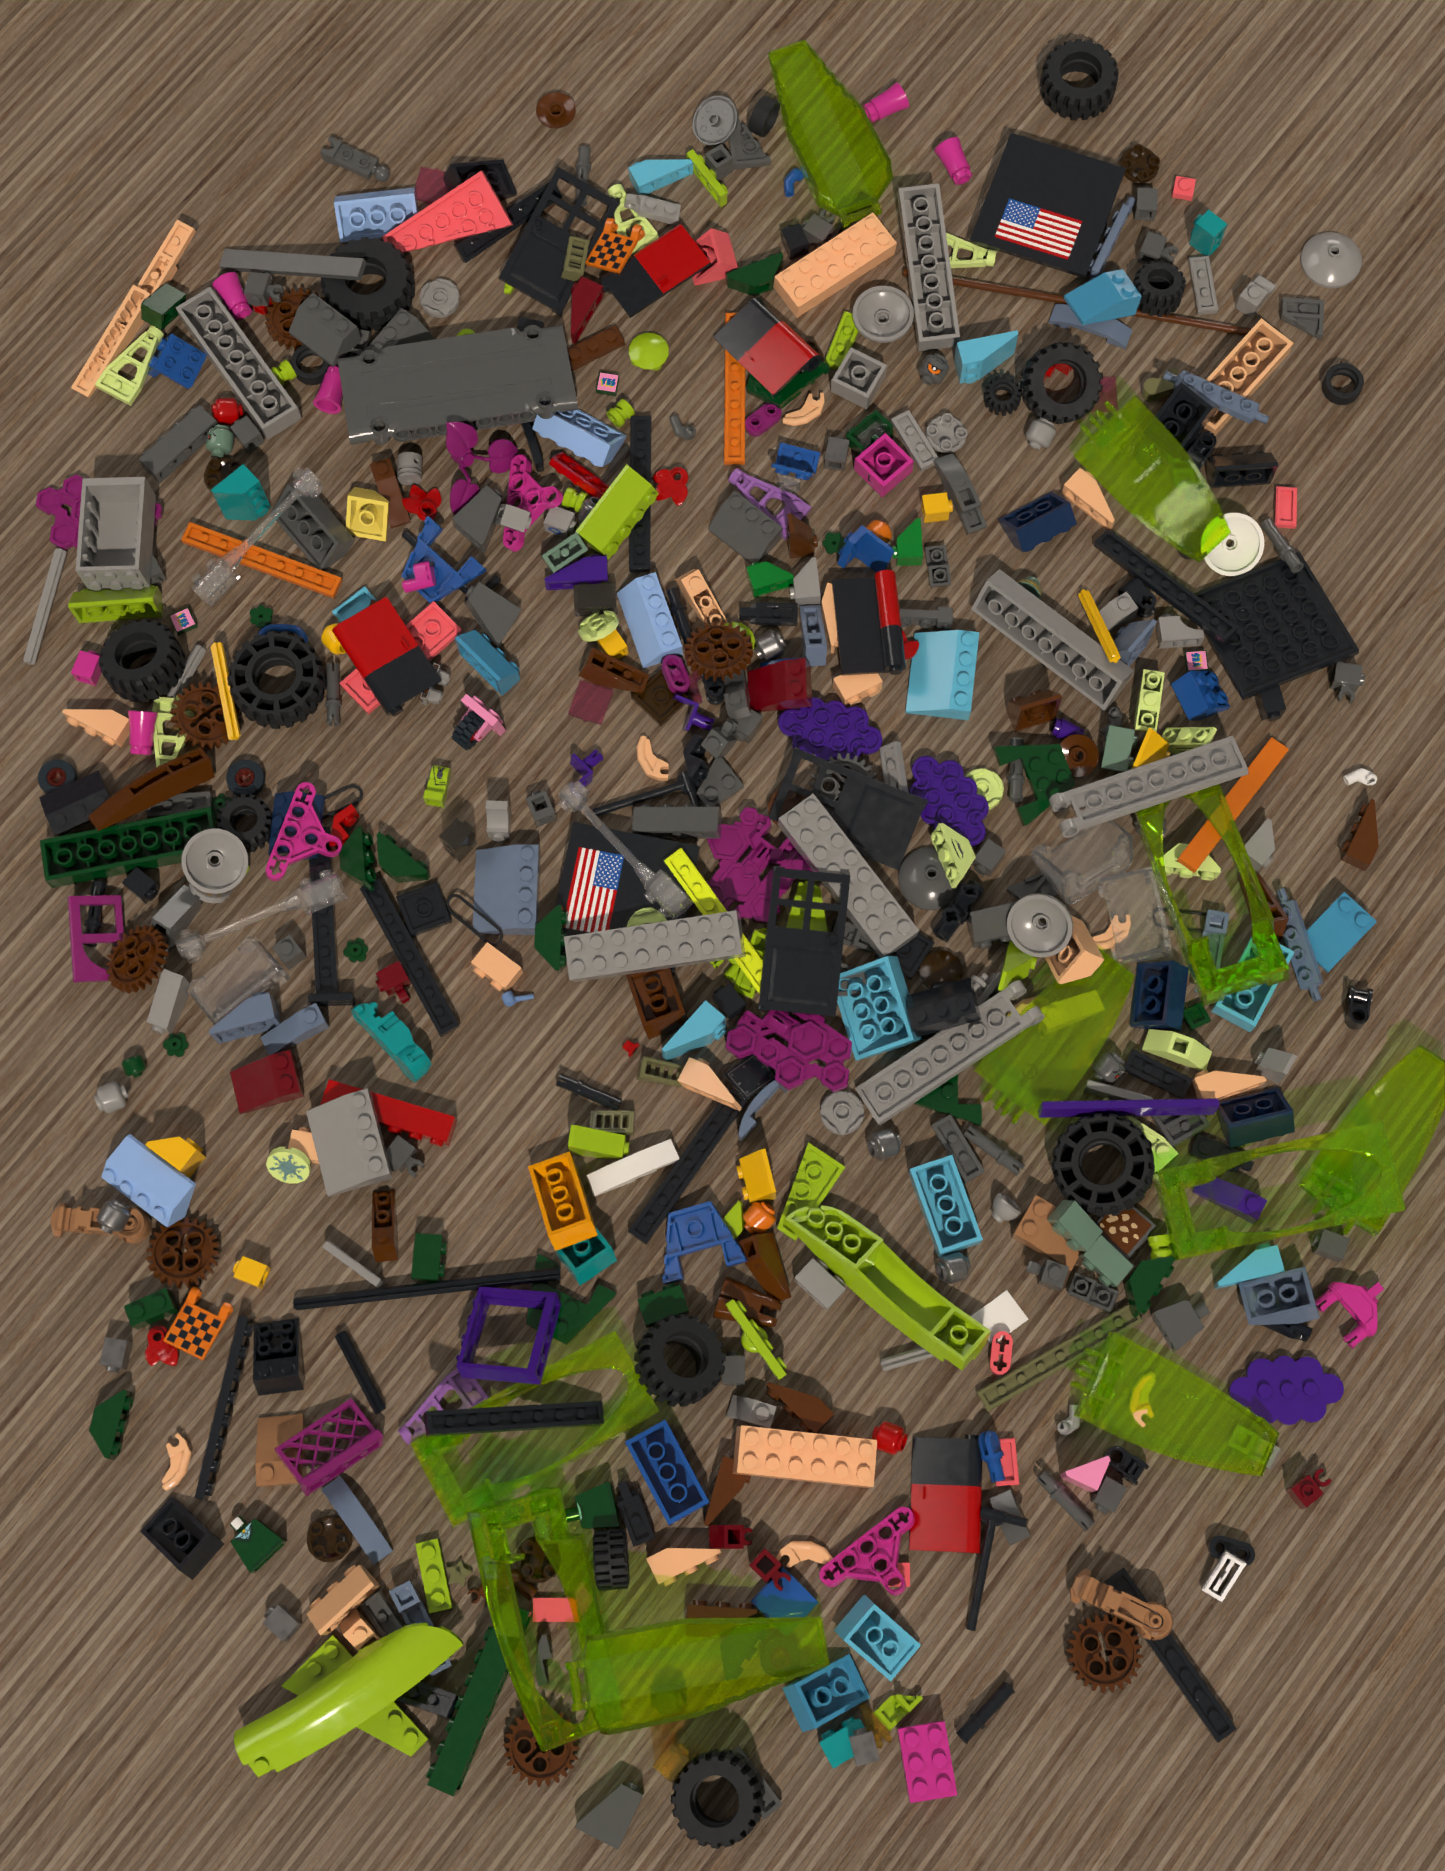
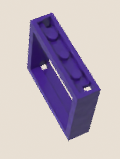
(509, 1297)

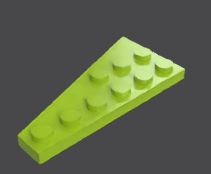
(388, 1725)

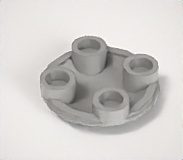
(946, 433)

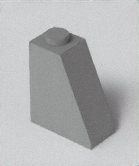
(168, 1002)

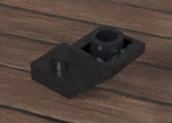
(695, 766)

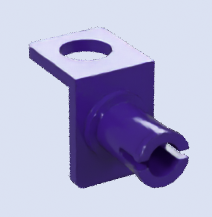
(694, 717)
(584, 766)

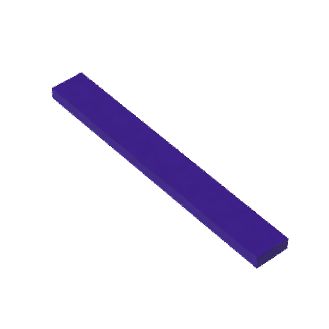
(1149, 1107)

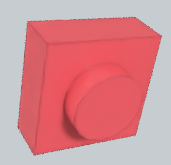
(1183, 188)
(904, 1569)

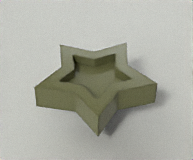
(458, 1574)

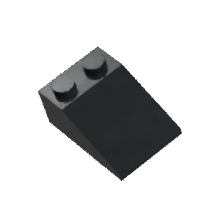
(494, 170)
(182, 1538)

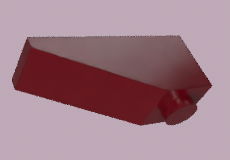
(585, 301)

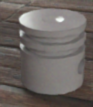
(409, 468)

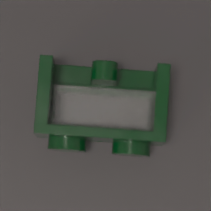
(868, 431)

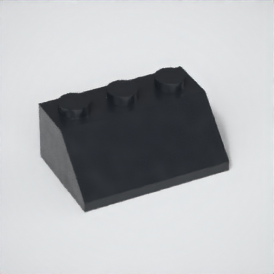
(1186, 414)
(1240, 469)
(73, 803)
(943, 1007)

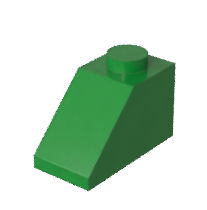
(909, 545)
(767, 578)

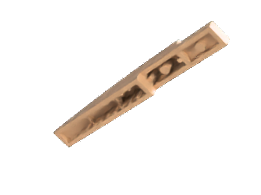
(128, 317)

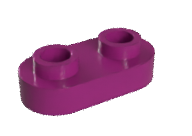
(765, 420)
(675, 676)

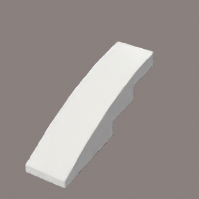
(632, 1167)

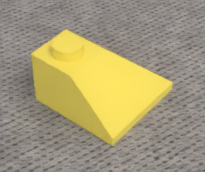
(367, 514)

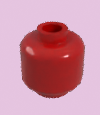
(226, 410)
(890, 1438)

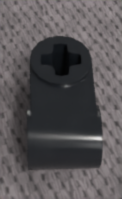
(1202, 447)
(1141, 596)
(710, 686)
(1357, 1002)
(1129, 1466)

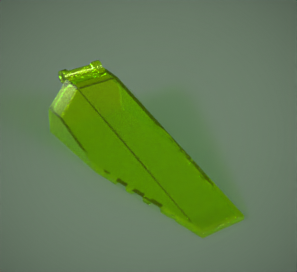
(830, 135)
(690, 1667)

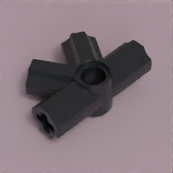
(958, 910)

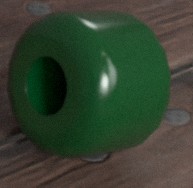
(134, 1065)

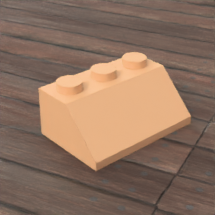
(1078, 958)
(342, 1599)

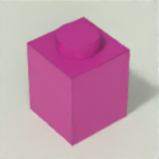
(87, 667)

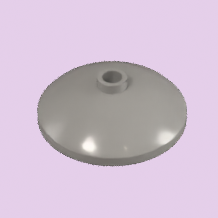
(1327, 268)
(883, 304)
(217, 876)
(1037, 937)

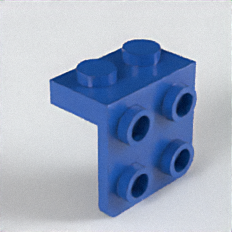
(177, 361)
(796, 460)
(866, 548)

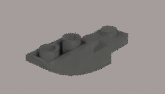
(961, 492)

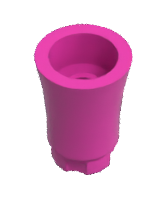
(886, 103)
(954, 160)
(232, 294)
(330, 392)
(141, 731)

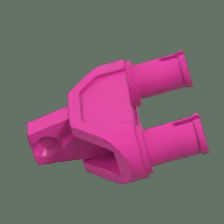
(1359, 1303)

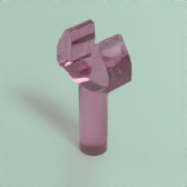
(694, 688)

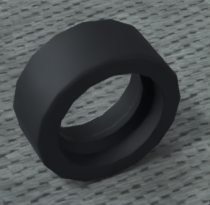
(764, 116)
(1346, 370)
(306, 378)

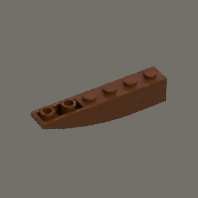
(154, 787)

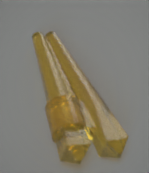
(875, 1725)

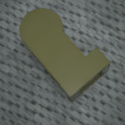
(1159, 388)

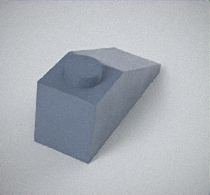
(813, 635)
(295, 1029)

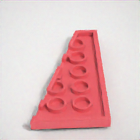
(460, 213)

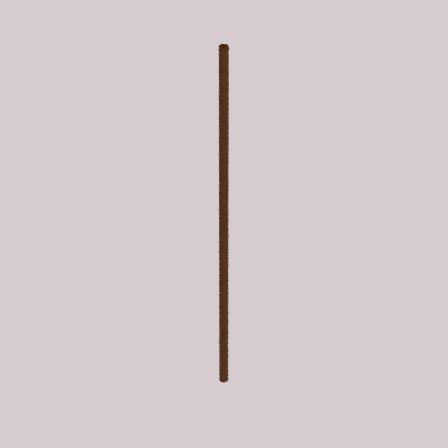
(1060, 299)

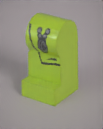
(437, 786)

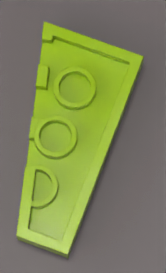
(812, 1184)

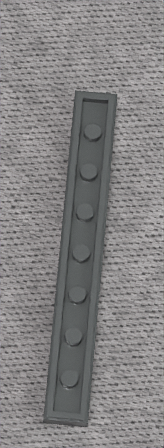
(293, 264)

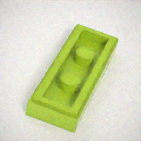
(842, 341)

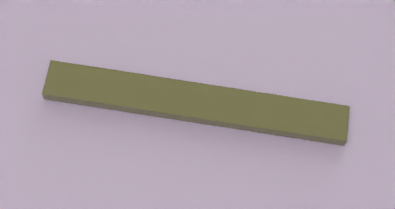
(1056, 1358)

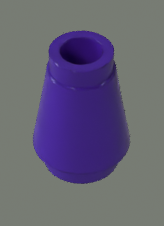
(1063, 728)

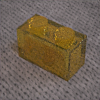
(672, 1760)

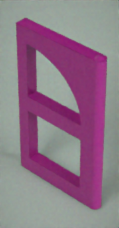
(82, 967)

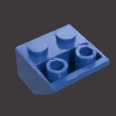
(1200, 694)

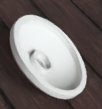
(1245, 548)

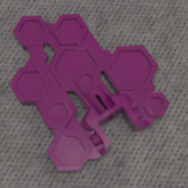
(65, 529)
(741, 880)
(805, 1044)

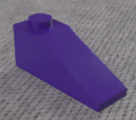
(589, 570)
(1233, 1199)

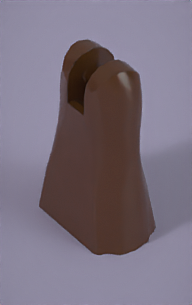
(750, 1298)

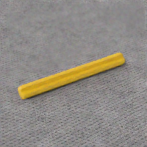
(1099, 626)
(224, 689)

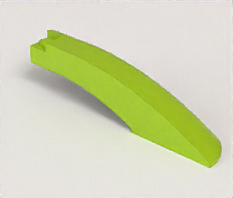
(889, 1284)
(344, 1697)

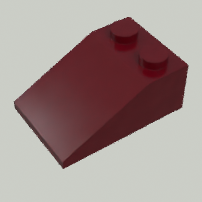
(780, 686)
(267, 1082)

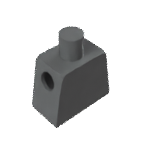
(1180, 1322)

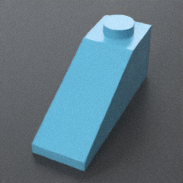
(655, 174)
(1258, 1264)

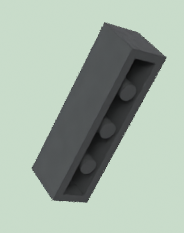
(177, 444)
(678, 822)

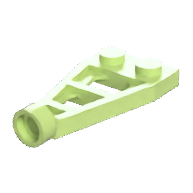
(618, 192)
(978, 254)
(117, 385)
(163, 706)
(1161, 1149)

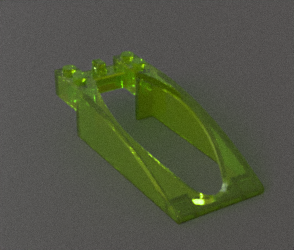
(1210, 982)
(1364, 1140)
(601, 1354)
(572, 1565)

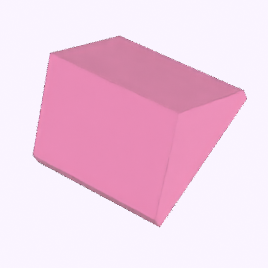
(1088, 1475)

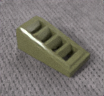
(573, 271)
(653, 1062)
(630, 1115)

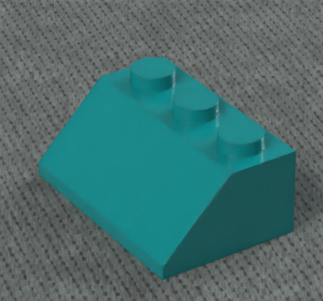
(241, 496)

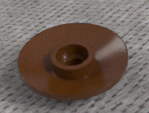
(556, 103)
(1070, 748)

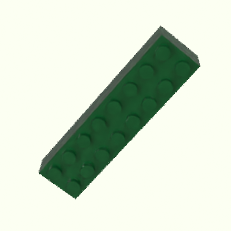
(121, 847)
(473, 1714)

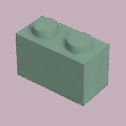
(564, 553)
(1117, 749)
(1074, 1225)
(1106, 1262)

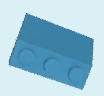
(488, 661)

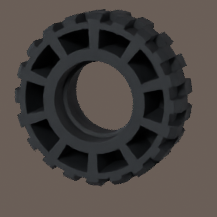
(378, 308)
(271, 651)
(1098, 1131)

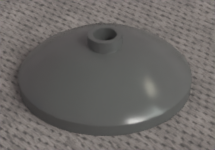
(918, 887)

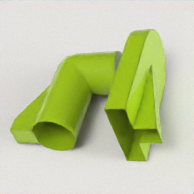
(732, 973)

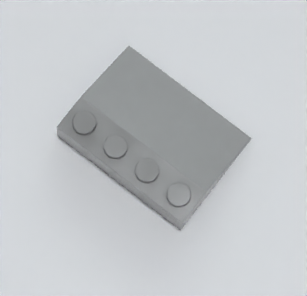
(349, 1143)

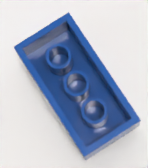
(667, 1472)

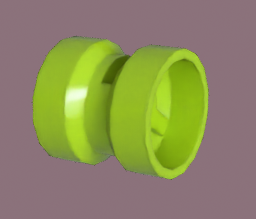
(284, 372)
(620, 413)
(573, 499)
(1157, 1243)

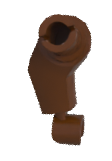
(520, 1584)

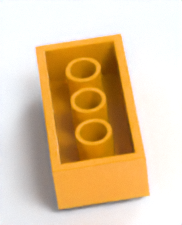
(562, 1201)

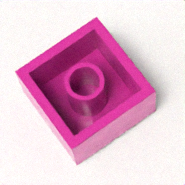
(883, 465)

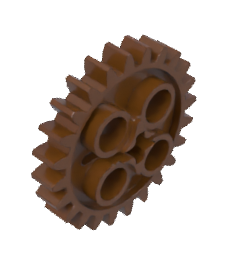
(276, 315)
(718, 651)
(192, 701)
(137, 959)
(203, 1253)
(1124, 1648)
(555, 1762)

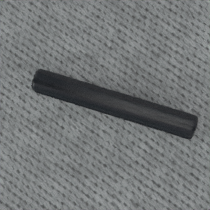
(360, 1372)

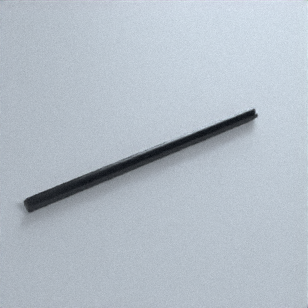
(427, 1288)

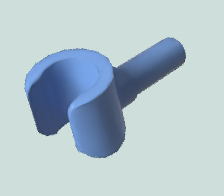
(509, 999)

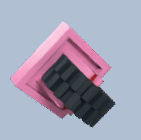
(476, 723)

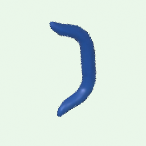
(284, 627)

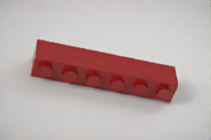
(402, 1116)

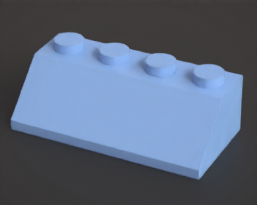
(373, 212)
(582, 435)
(649, 620)
(149, 1181)

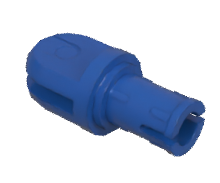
(992, 1453)

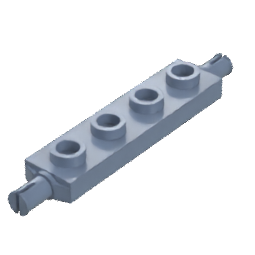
(1111, 236)
(1227, 400)
(1298, 941)

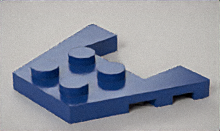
(446, 576)
(697, 1230)

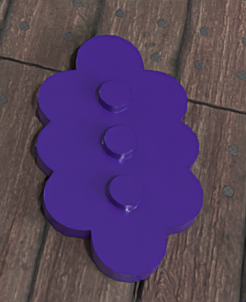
(830, 730)
(950, 798)
(1287, 1389)

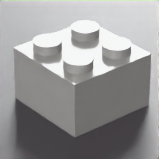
(858, 378)

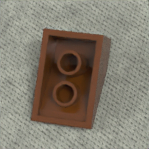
(1033, 709)
(657, 1001)

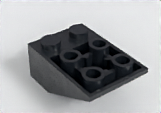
(278, 1357)

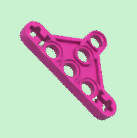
(526, 492)
(305, 825)
(864, 1564)

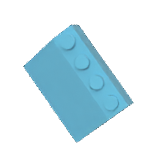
(943, 674)
(879, 1015)

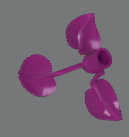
(459, 440)

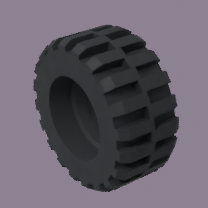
(1084, 58)
(1088, 377)
(129, 644)
(701, 1344)
(690, 1813)

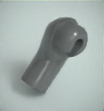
(680, 431)
(1114, 719)

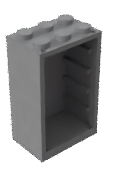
(115, 533)

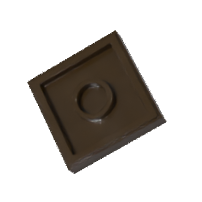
(658, 700)

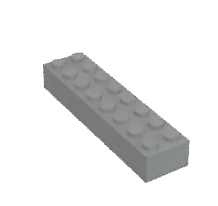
(928, 267)
(238, 363)
(1051, 639)
(830, 851)
(654, 946)

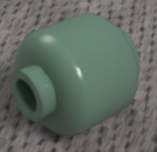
(219, 441)

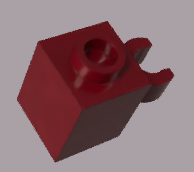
(393, 980)
(1307, 1489)
(728, 1537)
(767, 1567)

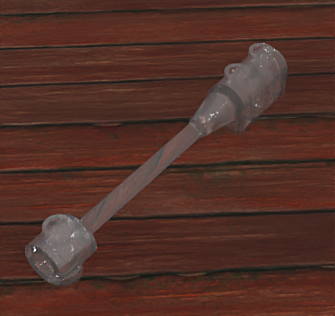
(221, 572)
(659, 885)
(309, 896)

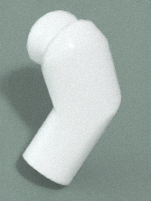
(1360, 775)

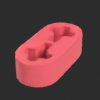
(1006, 1354)

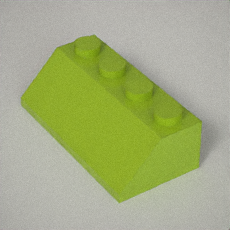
(617, 512)
(116, 605)

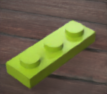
(708, 178)
(434, 1576)

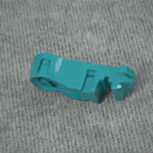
(394, 1039)

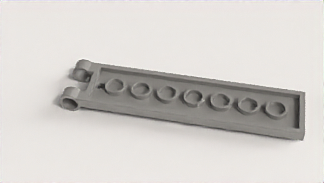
(1150, 785)
(946, 1055)

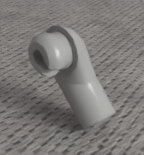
(1070, 1424)

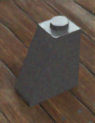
(478, 517)
(491, 612)
(176, 915)
(612, 1815)

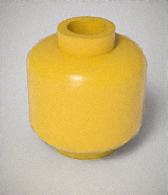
(330, 641)

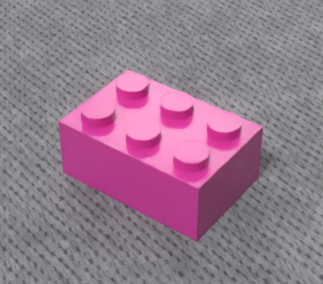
(926, 1761)

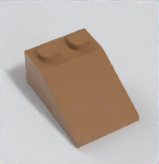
(1038, 1235)
(271, 1434)

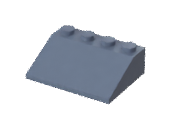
(507, 889)

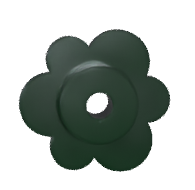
(830, 539)
(263, 612)
(216, 802)
(360, 954)
(179, 1049)

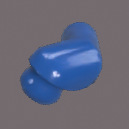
(790, 179)

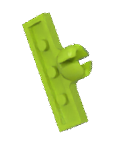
(756, 1339)

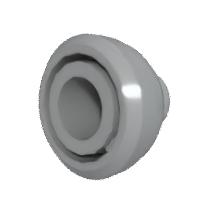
(1005, 1208)

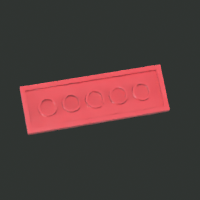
(432, 632)

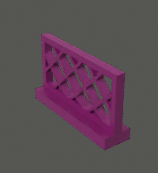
(345, 1457)

